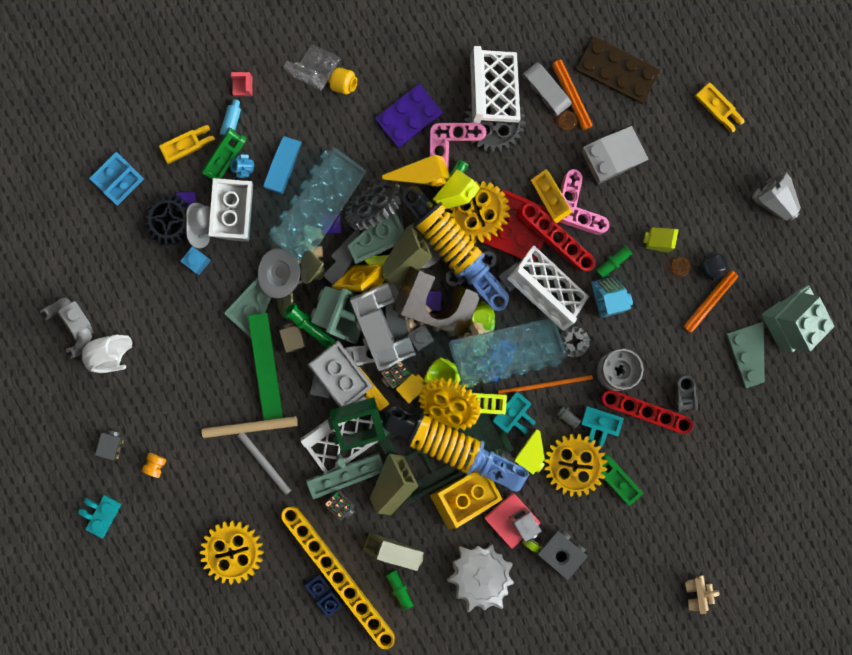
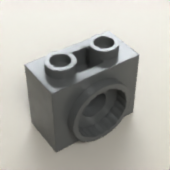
(560, 542)

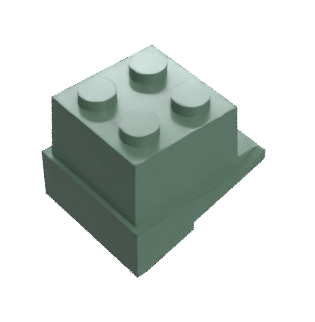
(337, 314)
(798, 321)

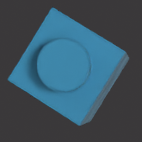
(195, 260)

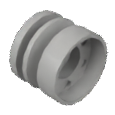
(629, 364)

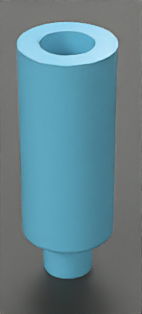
(231, 117)

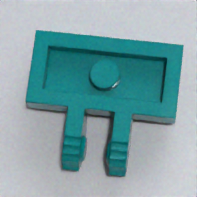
(515, 409)
(601, 421)
(102, 517)

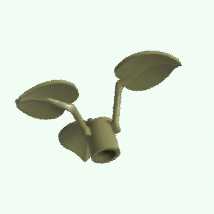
(311, 269)

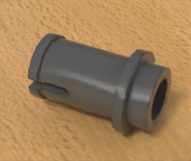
(568, 417)

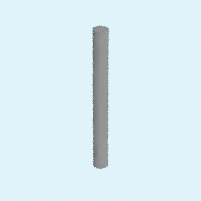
(264, 463)

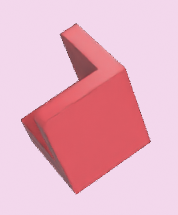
(242, 83)

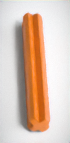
(571, 92)
(710, 301)

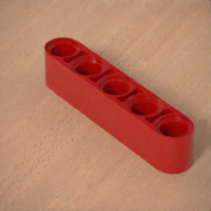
(564, 238)
(654, 417)

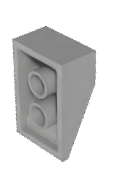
(614, 154)

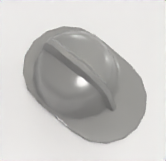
(198, 225)

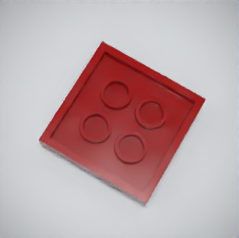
(516, 235)

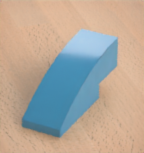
(282, 165)

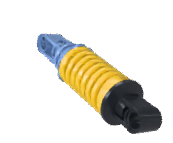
(464, 255)
(466, 451)

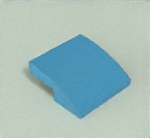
(116, 178)

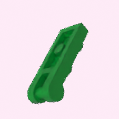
(223, 155)
(621, 482)

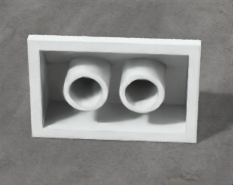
(231, 209)

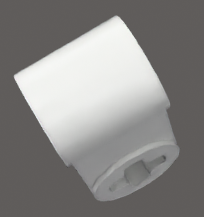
(360, 355)

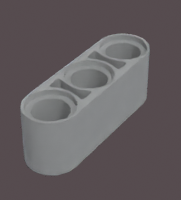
(548, 89)

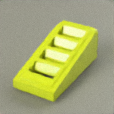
(502, 403)

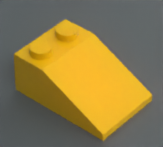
(425, 172)
(465, 499)

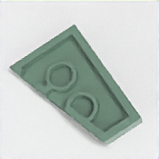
(377, 239)
(251, 302)
(748, 352)

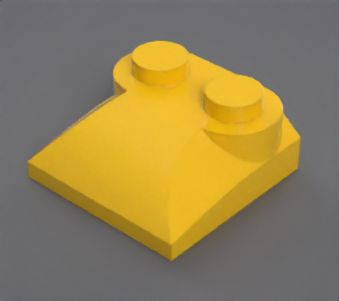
(361, 278)

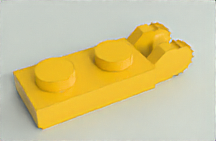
(718, 106)
(185, 144)

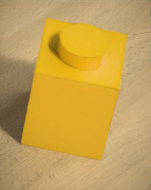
(411, 387)

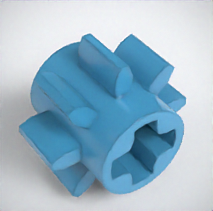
(242, 165)

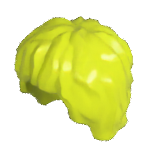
(442, 368)

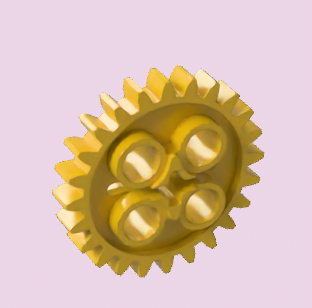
(494, 204)
(450, 403)
(577, 447)
(236, 569)

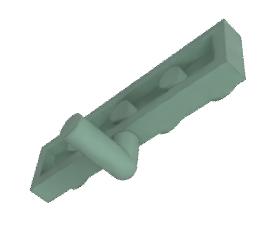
(345, 475)

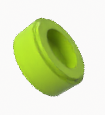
(532, 545)

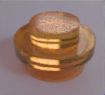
(567, 120)
(680, 266)

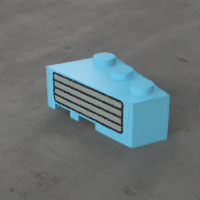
(611, 297)

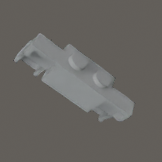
(376, 330)

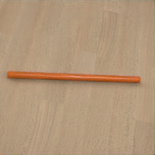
(546, 384)

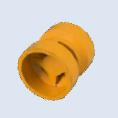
(153, 465)

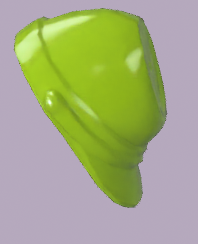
(485, 315)

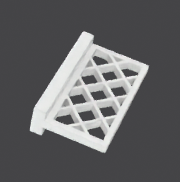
(478, 87)
(542, 296)
(323, 430)

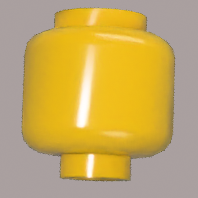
(343, 81)

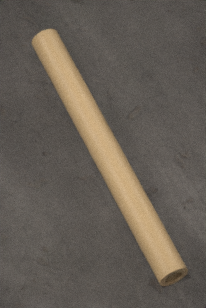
(249, 427)

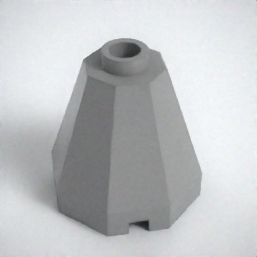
(779, 197)

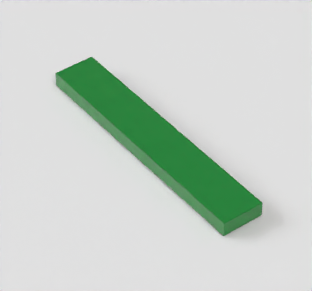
(265, 366)

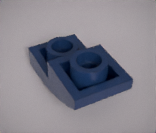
(323, 594)

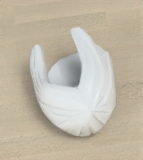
(106, 353)

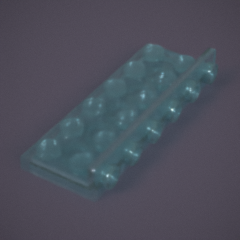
(317, 203)
(507, 352)

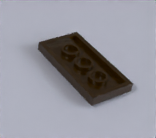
(618, 70)

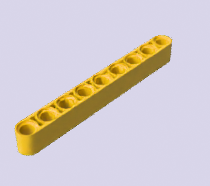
(340, 586)

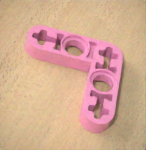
(443, 140)
(590, 217)

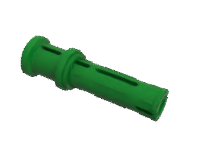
(303, 321)

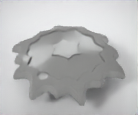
(481, 577)

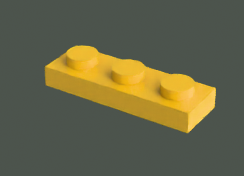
(551, 196)

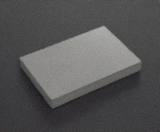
(340, 375)

